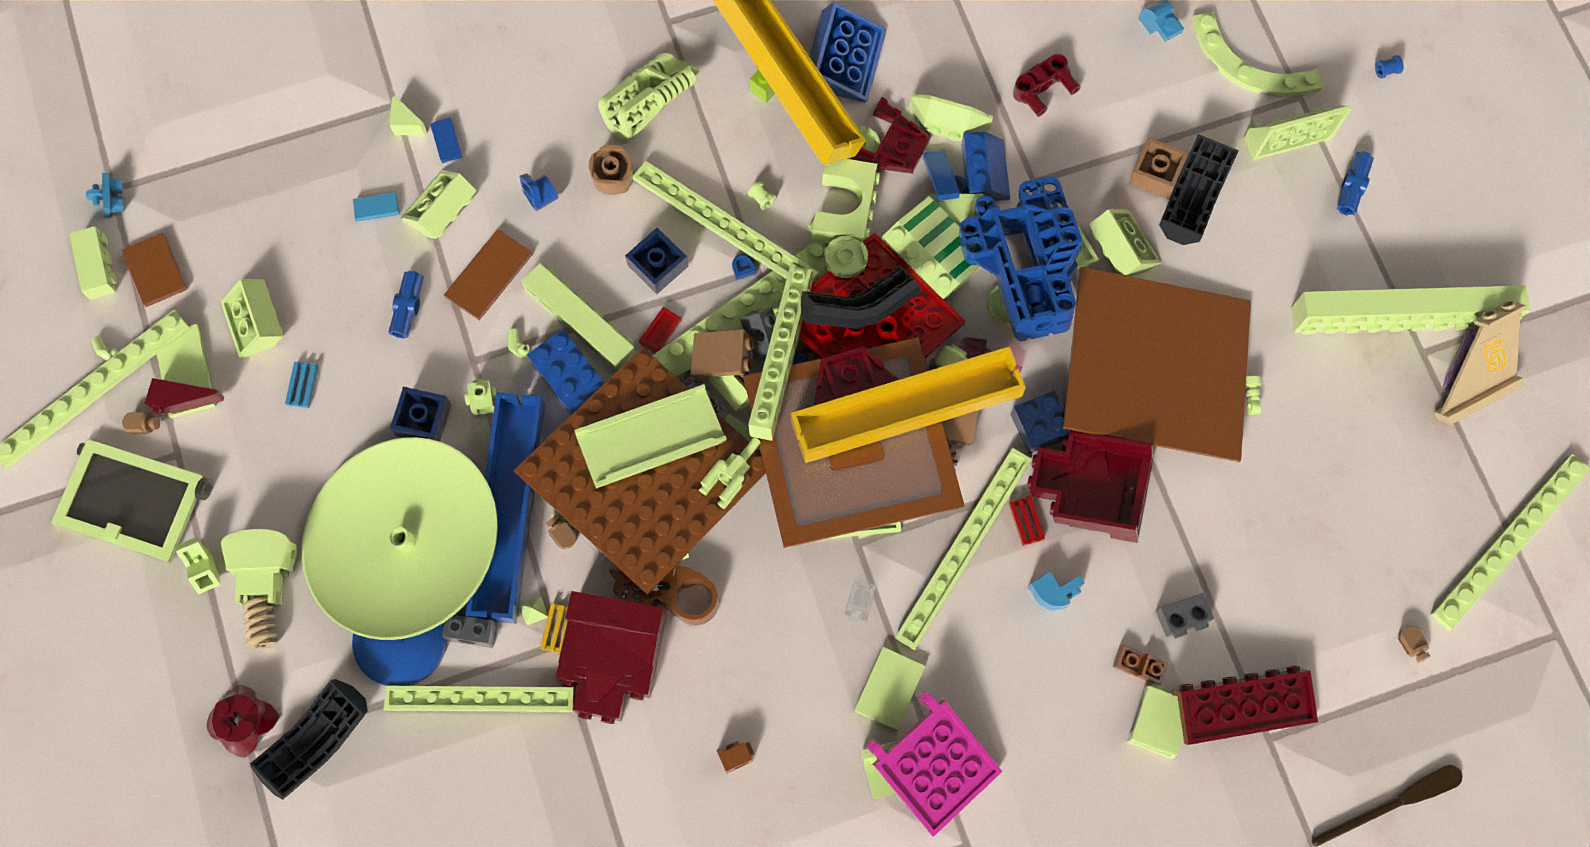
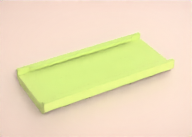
(649, 436)

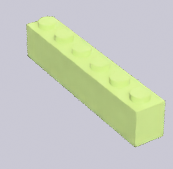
(578, 317)

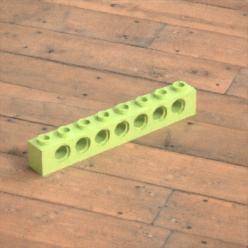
(780, 355)

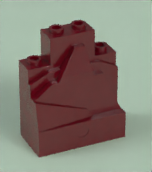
(1095, 483)
(609, 653)

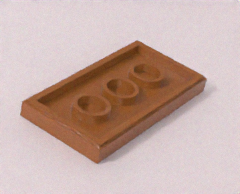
(488, 274)

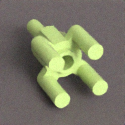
(729, 473)

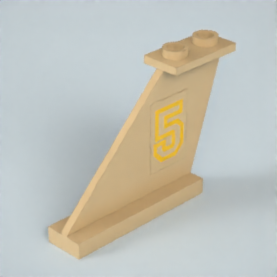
(1489, 366)

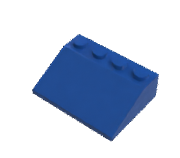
(847, 51)

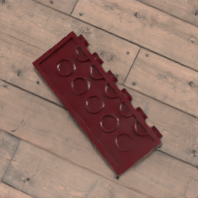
(1246, 705)

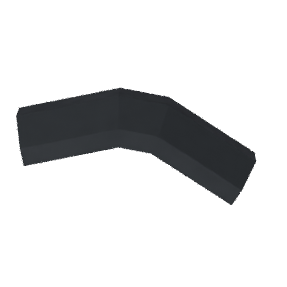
(1197, 190)
(862, 308)
(311, 739)

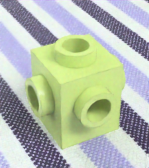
(481, 397)

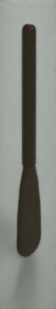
(1426, 788)

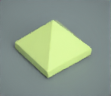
(533, 610)

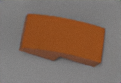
(1140, 665)

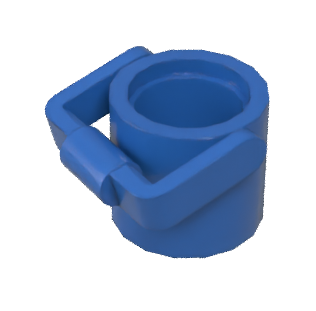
(538, 191)

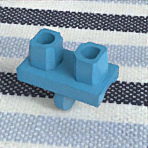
(109, 185)

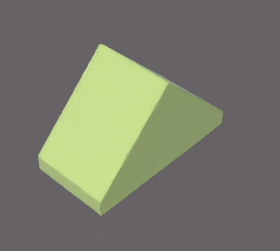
(404, 121)

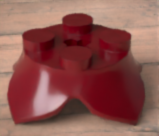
(257, 715)

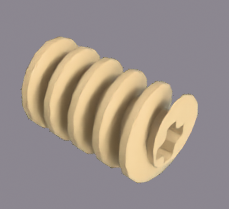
(258, 623)

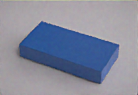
(446, 140)

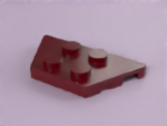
(849, 374)

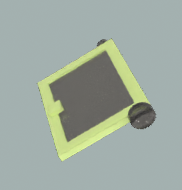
(129, 500)

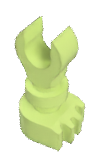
(1253, 403)

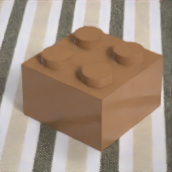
(1158, 168)

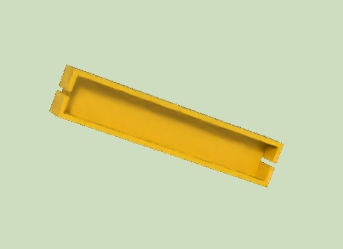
(794, 78)
(907, 404)

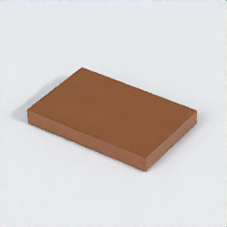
(154, 269)

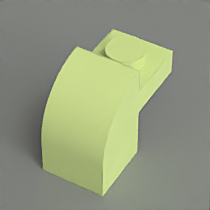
(200, 565)

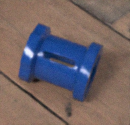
(1389, 66)

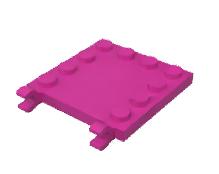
(936, 766)

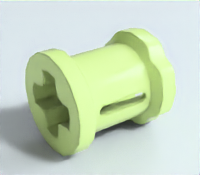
(761, 195)

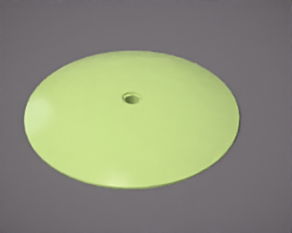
(356, 530)

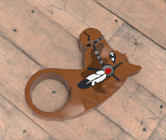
(667, 592)

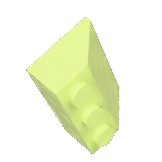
(439, 204)
(1124, 242)
(251, 317)

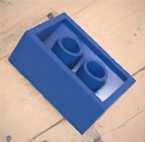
(985, 165)

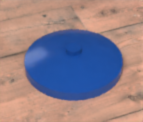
(400, 660)

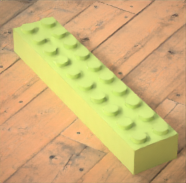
(1400, 308)

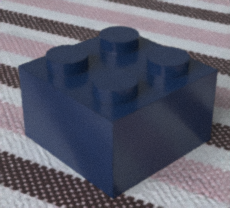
(657, 260)
(420, 414)
(1040, 421)

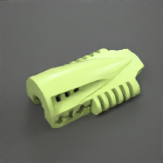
(646, 95)

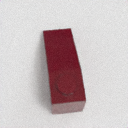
(178, 397)

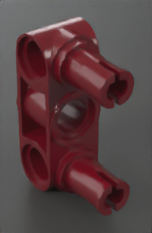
(1040, 79)

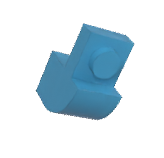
(1162, 19)
(1051, 595)

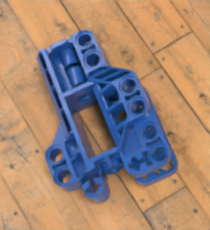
(1039, 296)

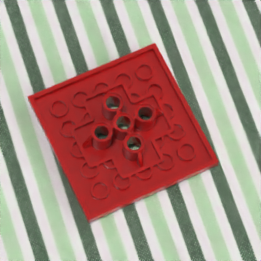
(922, 317)

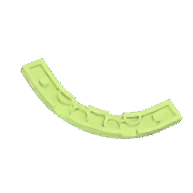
(1245, 74)

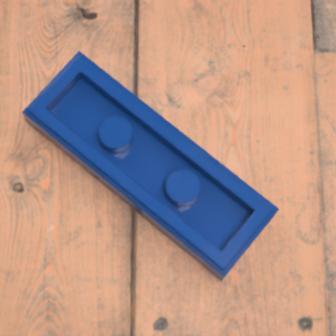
(941, 175)

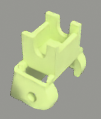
(256, 561)

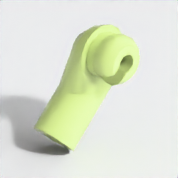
(515, 345)
(101, 349)

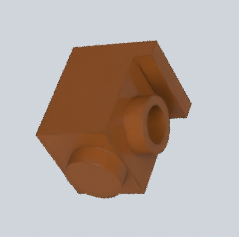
(736, 756)

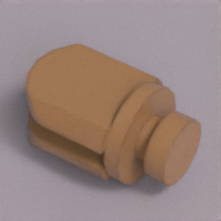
(140, 422)
(561, 532)
(1414, 643)

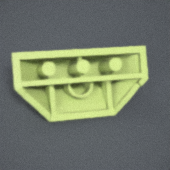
(947, 117)

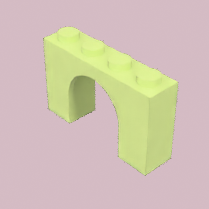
(858, 178)

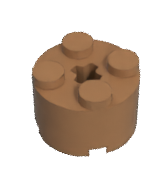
(611, 170)

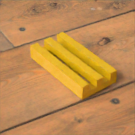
(552, 647)

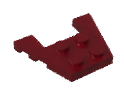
(902, 144)

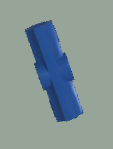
(1355, 183)
(406, 304)

